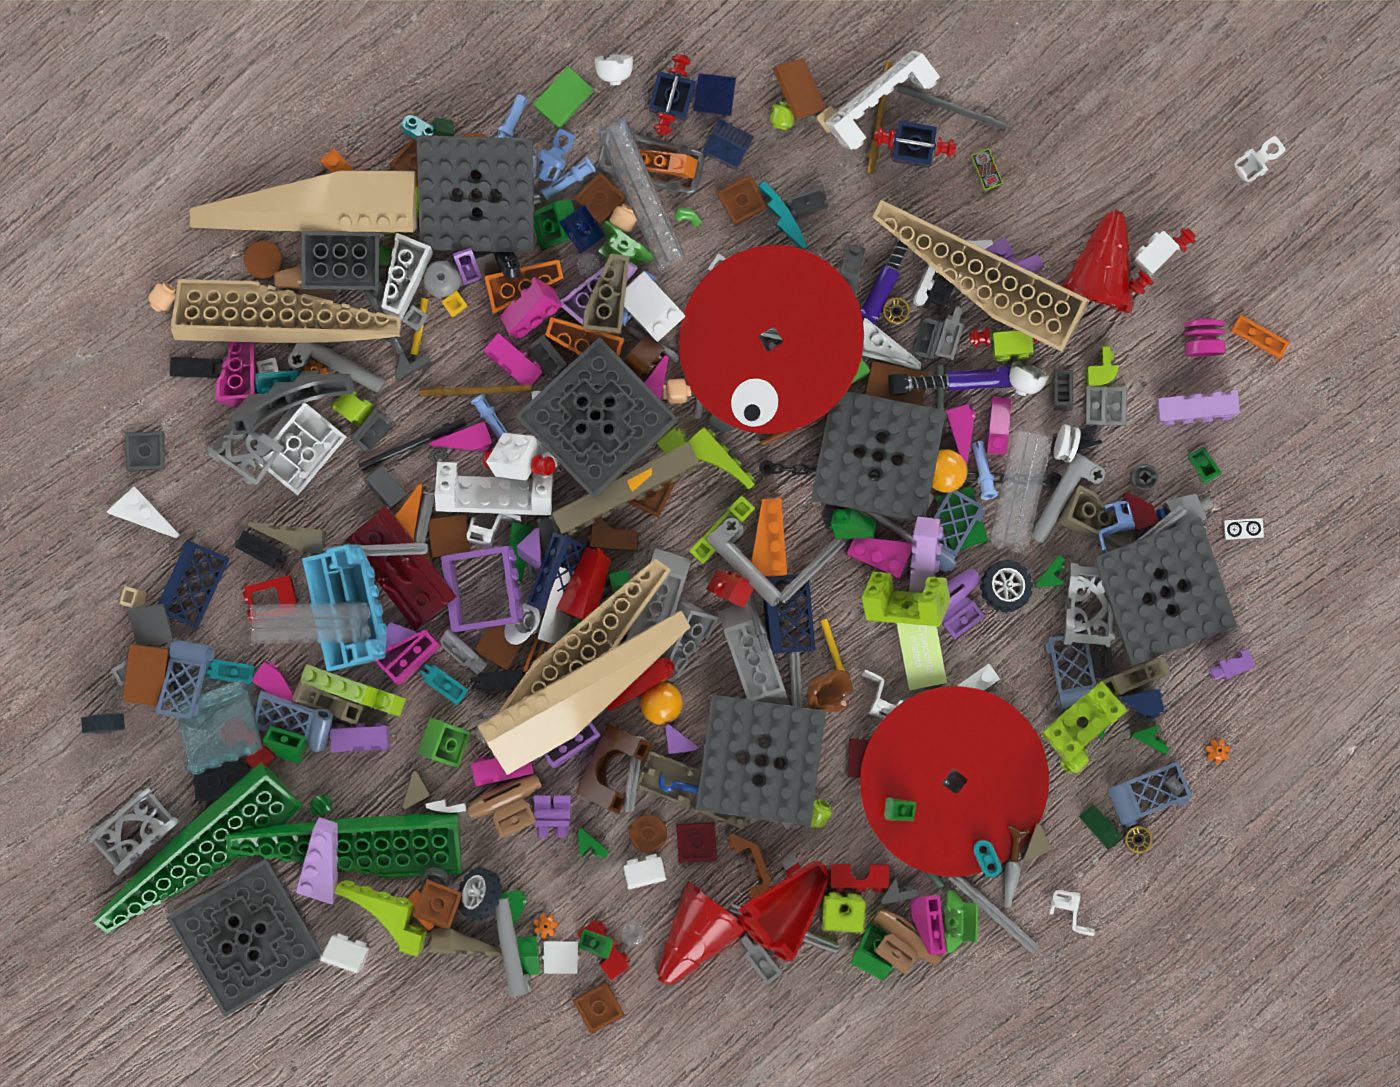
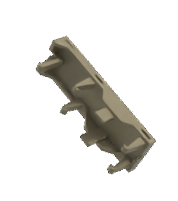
(679, 772)

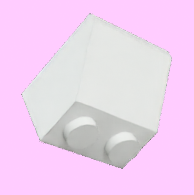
(644, 872)

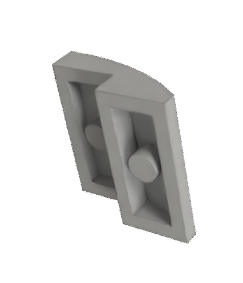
(1106, 406)

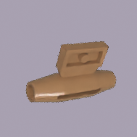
(291, 279)
(508, 804)
(902, 942)

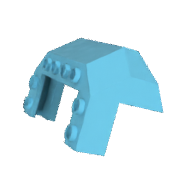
(357, 578)

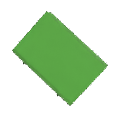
(563, 97)

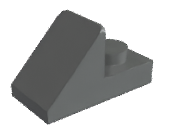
(486, 263)
(406, 369)
(892, 893)

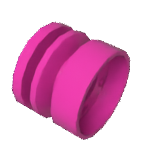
(1204, 338)

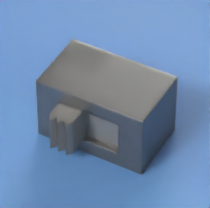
(1174, 785)

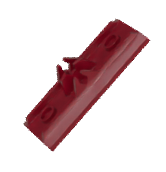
(406, 579)

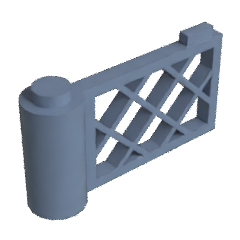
(948, 555)
(185, 654)
(1072, 695)
(317, 724)
(1128, 807)

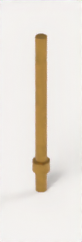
(873, 153)
(440, 392)

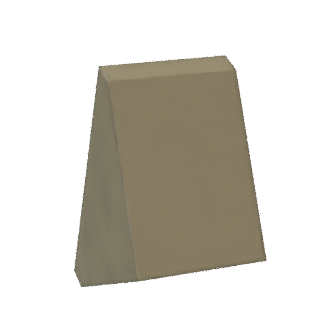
(416, 791)
(1037, 844)

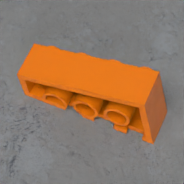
(579, 339)

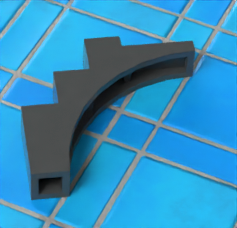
(852, 265)
(285, 395)

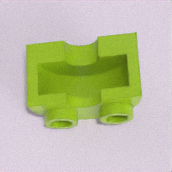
(353, 408)

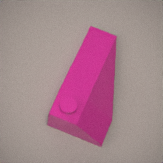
(237, 374)

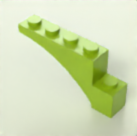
(709, 451)
(353, 690)
(391, 912)

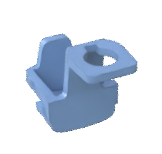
(553, 157)
(1124, 524)

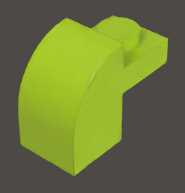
(1102, 374)

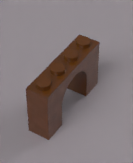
(609, 538)
(594, 782)

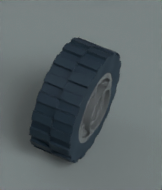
(102, 723)

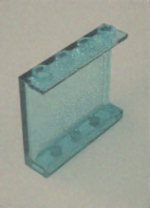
(221, 729)

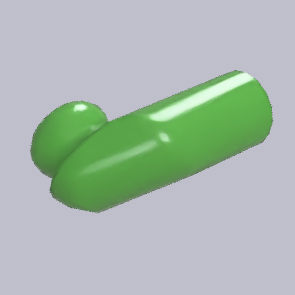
(684, 213)

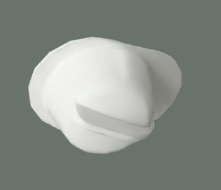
(531, 624)

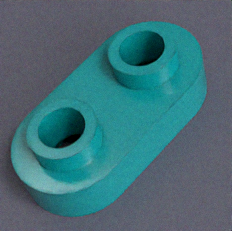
(416, 129)
(986, 858)

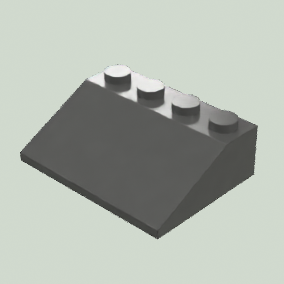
(340, 260)

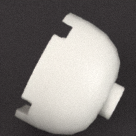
(614, 68)
(1027, 378)

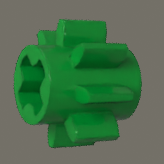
(320, 805)

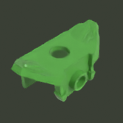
(621, 244)
(960, 921)

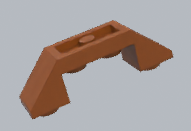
(738, 844)

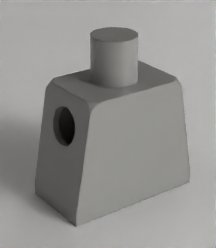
(1194, 507)

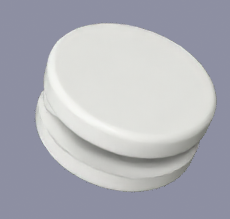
(1067, 443)

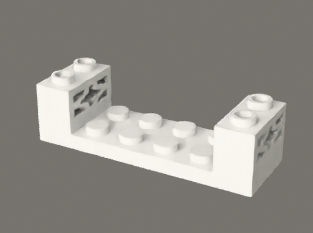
(912, 65)
(492, 494)

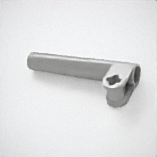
(335, 361)
(1078, 468)
(722, 541)
(517, 982)

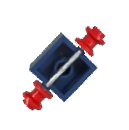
(672, 95)
(914, 143)

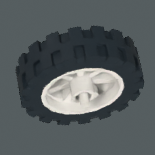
(991, 595)
(479, 888)

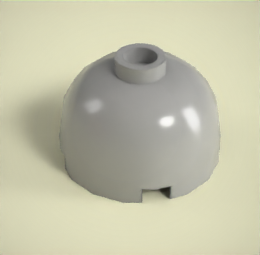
(442, 279)

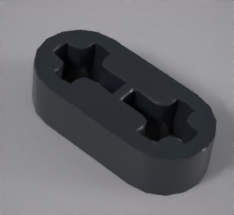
(1097, 661)

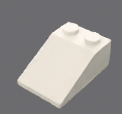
(651, 307)
(345, 953)

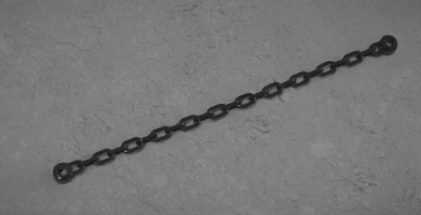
(806, 469)

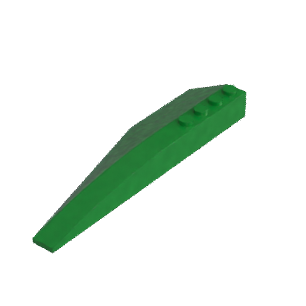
(367, 844)
(201, 847)

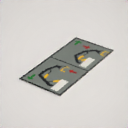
(440, 454)

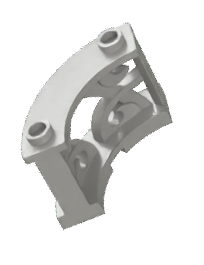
(264, 447)
(1071, 625)
(160, 830)

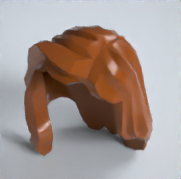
(829, 690)

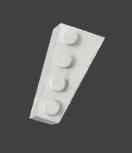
(404, 274)

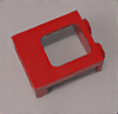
(284, 588)

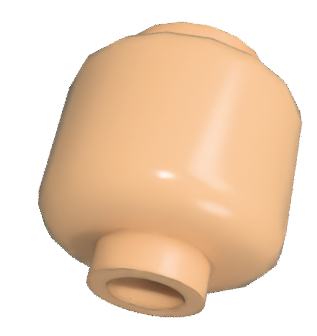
(623, 218)
(162, 297)
(676, 391)

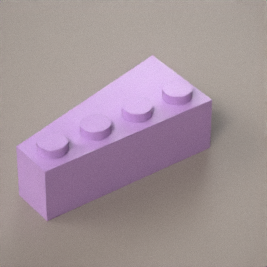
(579, 297)
(1198, 407)
(925, 552)
(320, 865)

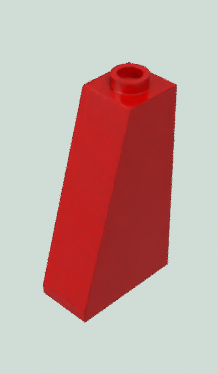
(585, 585)
(654, 675)

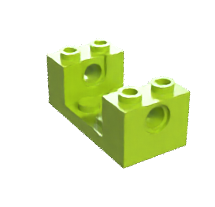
(888, 605)
(1099, 709)
(850, 920)

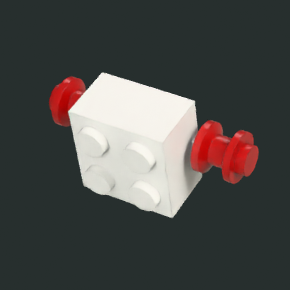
(1159, 249)
(517, 457)

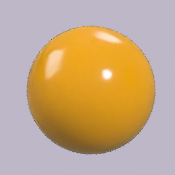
(949, 471)
(661, 704)

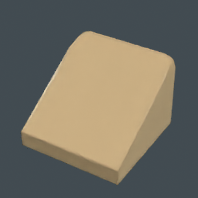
(824, 116)
(132, 597)

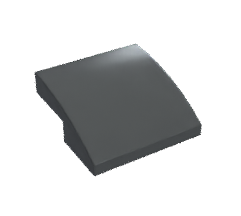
(150, 624)

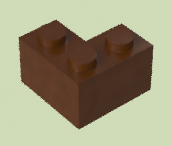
(643, 357)

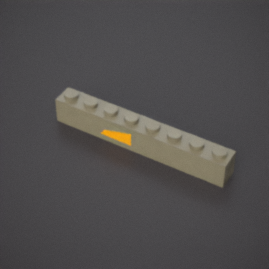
(627, 488)

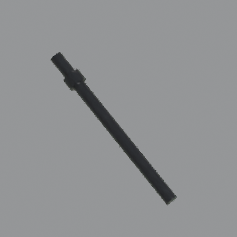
(445, 429)

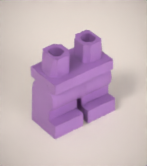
(1232, 666)
(552, 816)

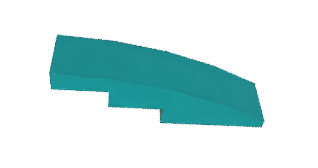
(786, 223)

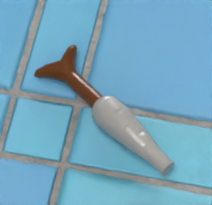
(1013, 868)

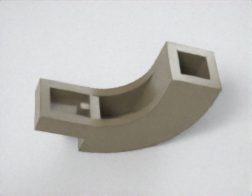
(1137, 676)
(320, 699)

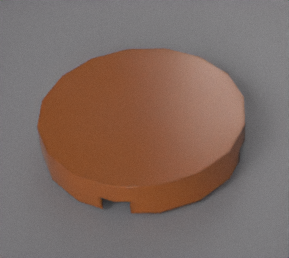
(263, 259)
(648, 833)

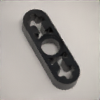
(508, 264)

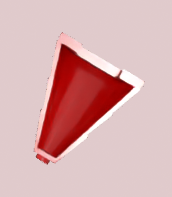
(1104, 266)
(785, 910)
(696, 934)

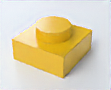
(454, 304)

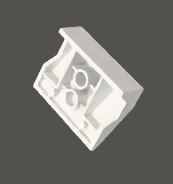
(307, 446)

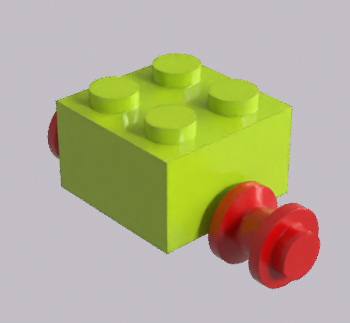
(1005, 344)

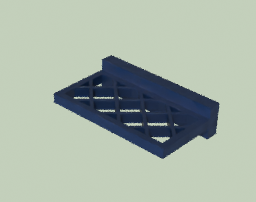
(550, 568)
(177, 575)
(772, 619)

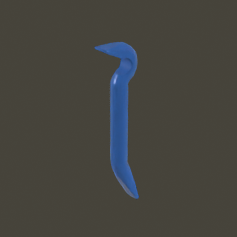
(677, 785)

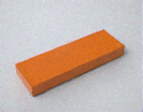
(1260, 336)

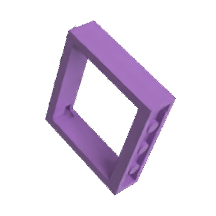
(511, 576)

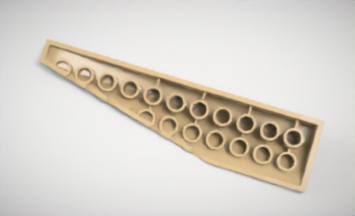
(322, 203)
(990, 281)
(269, 315)
(594, 634)
(575, 699)

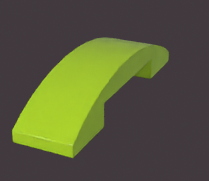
(739, 510)

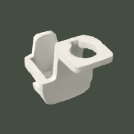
(1257, 160)
(485, 534)
(878, 704)
(1070, 903)

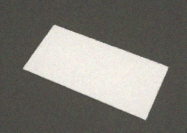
(560, 621)

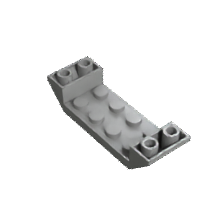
(666, 598)
(755, 667)

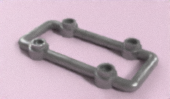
(673, 186)

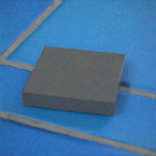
(145, 450)

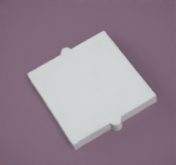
(560, 957)

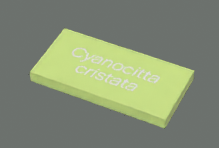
(921, 655)

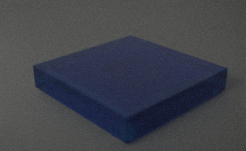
(714, 94)
(582, 229)

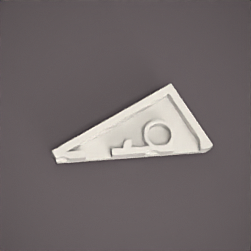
(882, 347)
(139, 510)

